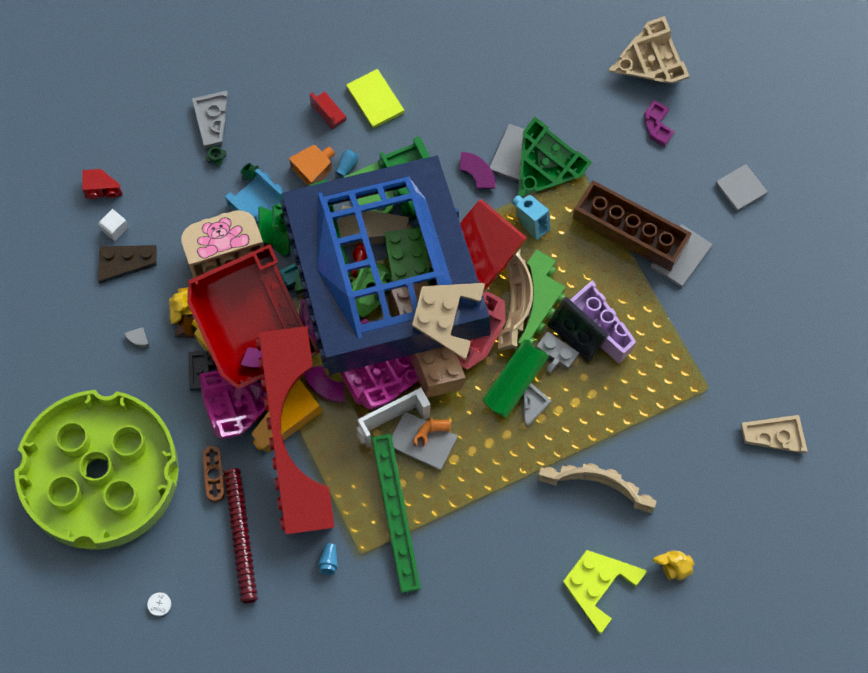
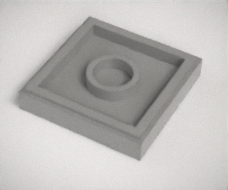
(741, 188)

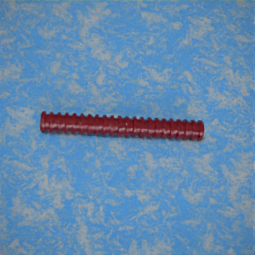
(241, 536)

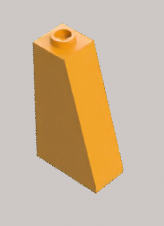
(297, 411)

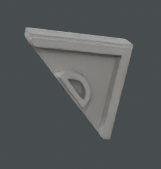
(534, 404)

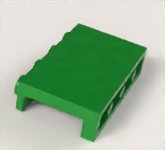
(407, 154)

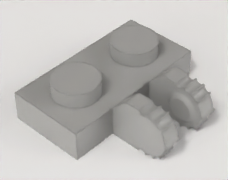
(557, 351)

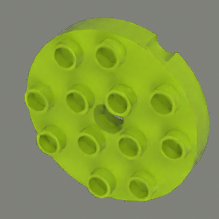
(104, 509)

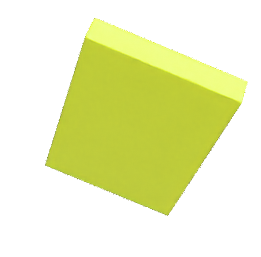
(375, 98)

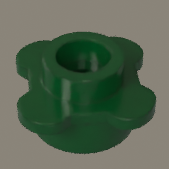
(216, 151)
(248, 171)

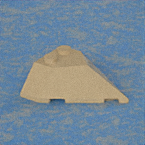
(652, 55)

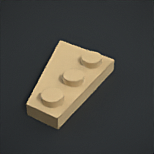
(776, 433)

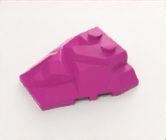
(380, 382)

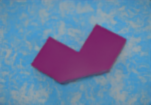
(656, 130)

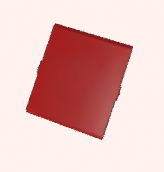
(490, 241)

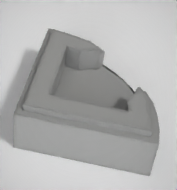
(137, 337)

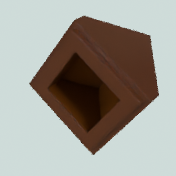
(184, 327)

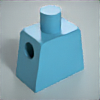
(532, 215)

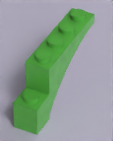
(546, 294)

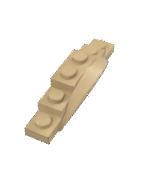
(521, 301)
(594, 473)

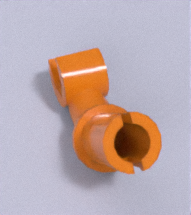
(430, 426)

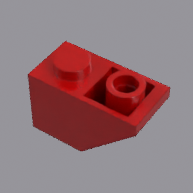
(99, 184)

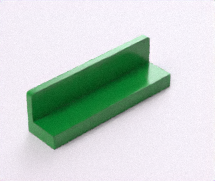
(515, 379)

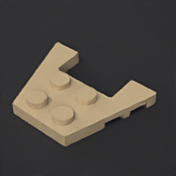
(437, 313)

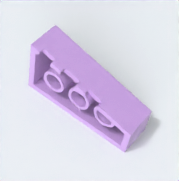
(620, 341)

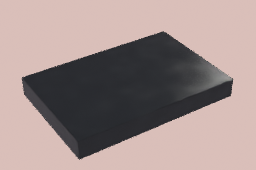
(577, 329)

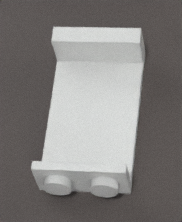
(390, 411)

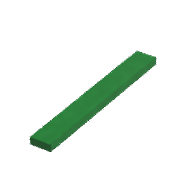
(396, 513)

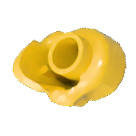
(178, 305)
(675, 564)

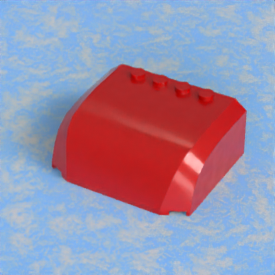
(238, 304)

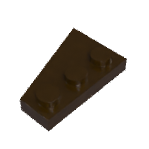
(119, 260)

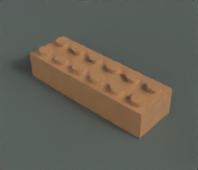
(437, 368)

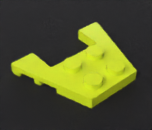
(591, 580)

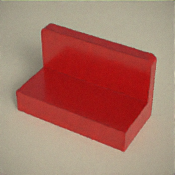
(327, 109)

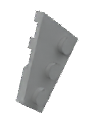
(211, 117)

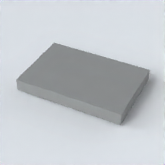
(508, 156)
(688, 261)
(437, 446)

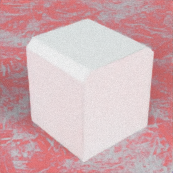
(113, 225)

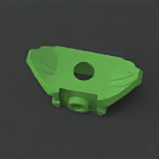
(369, 303)

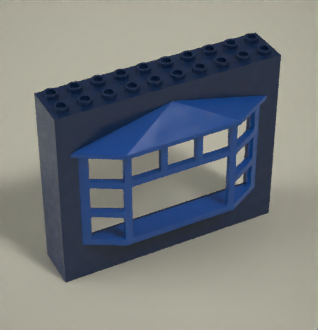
(324, 276)

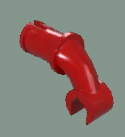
(359, 254)

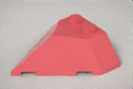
(480, 347)

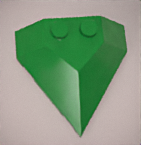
(547, 159)

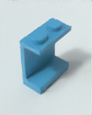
(257, 193)

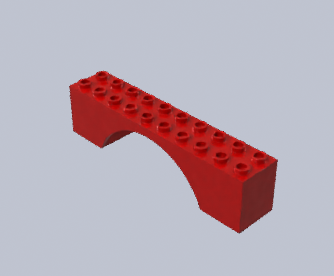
(284, 361)

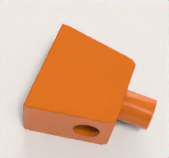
(312, 164)

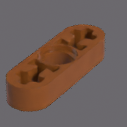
(207, 461)

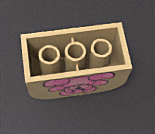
(220, 240)

